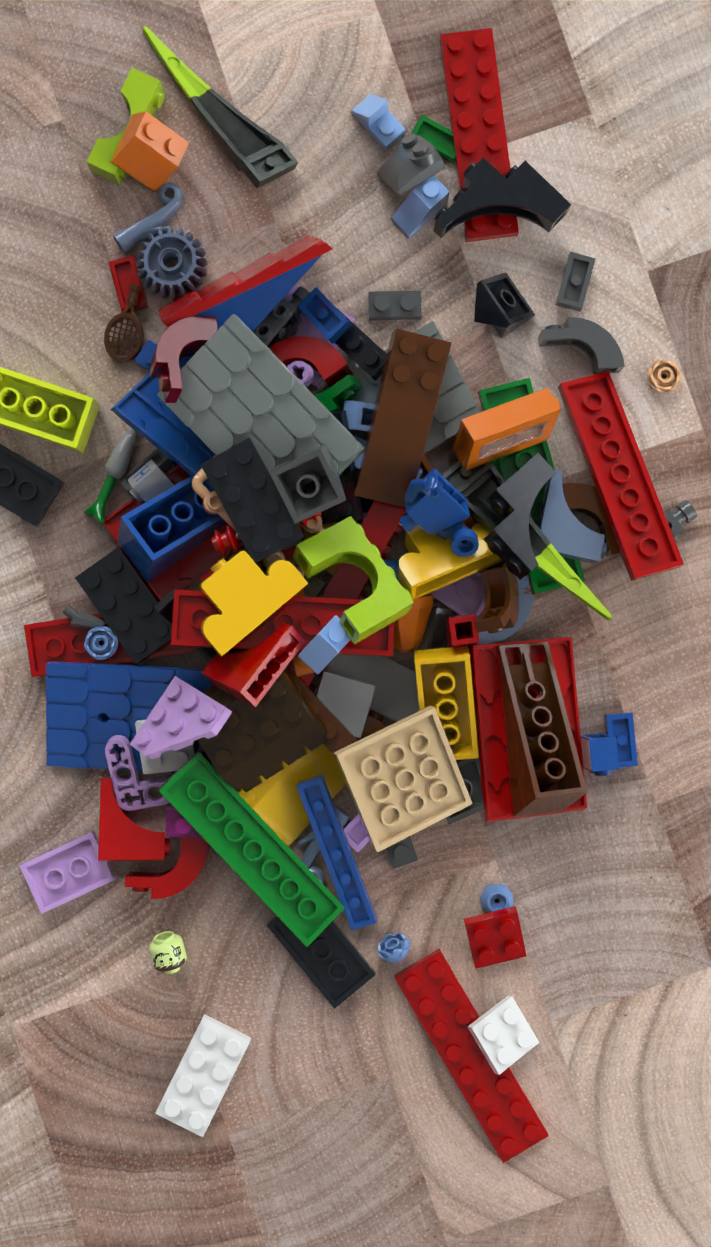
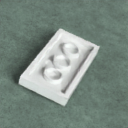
(203, 1075)

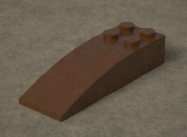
(402, 416)

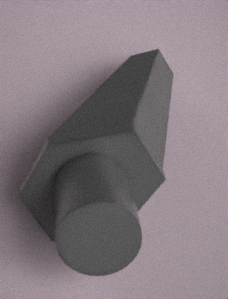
(83, 618)

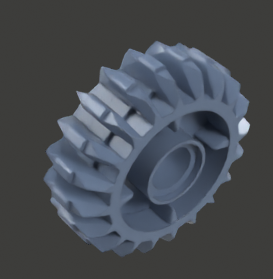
(169, 247)

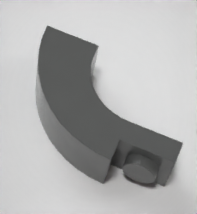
(590, 338)

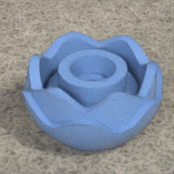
(93, 639)
(495, 891)
(394, 947)

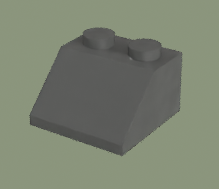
(309, 483)

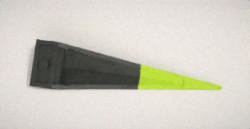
(246, 143)
(476, 487)

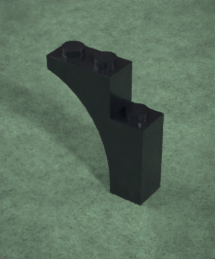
(514, 504)

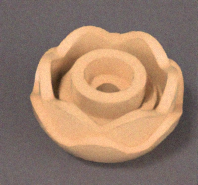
(671, 372)

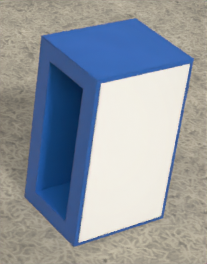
(600, 753)

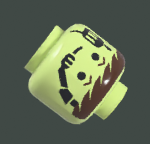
(167, 952)

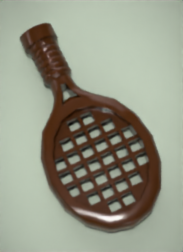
(119, 318)

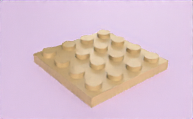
(403, 778)

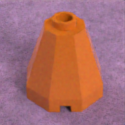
(411, 627)

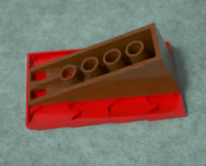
(528, 728)

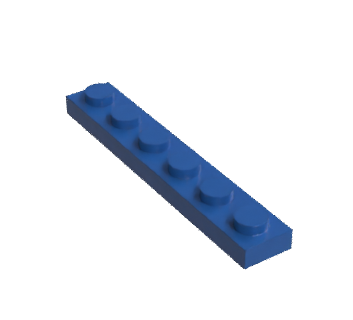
(336, 852)

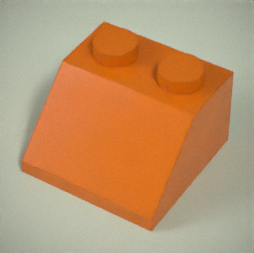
(149, 151)

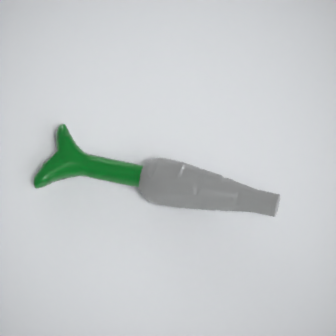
(115, 469)

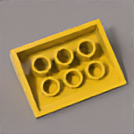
(279, 800)

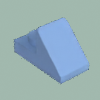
(378, 121)
(324, 646)

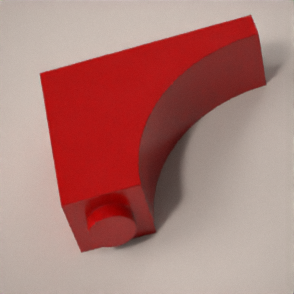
(254, 671)
(122, 838)

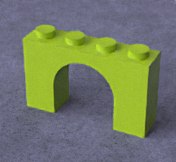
(348, 544)

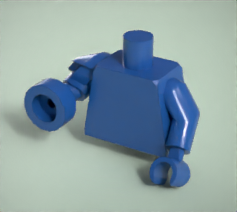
(439, 510)

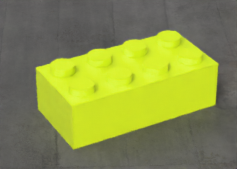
(46, 411)

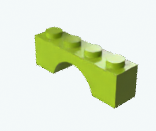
(140, 94)

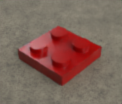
(495, 937)

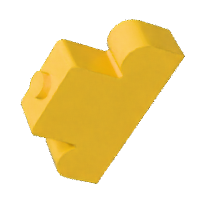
(434, 564)
(245, 597)

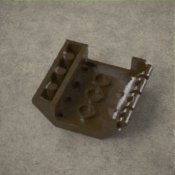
(262, 736)

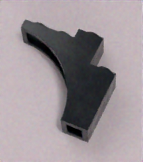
(517, 194)

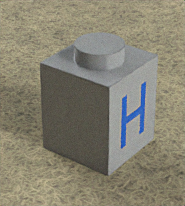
(149, 482)

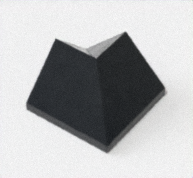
(501, 304)

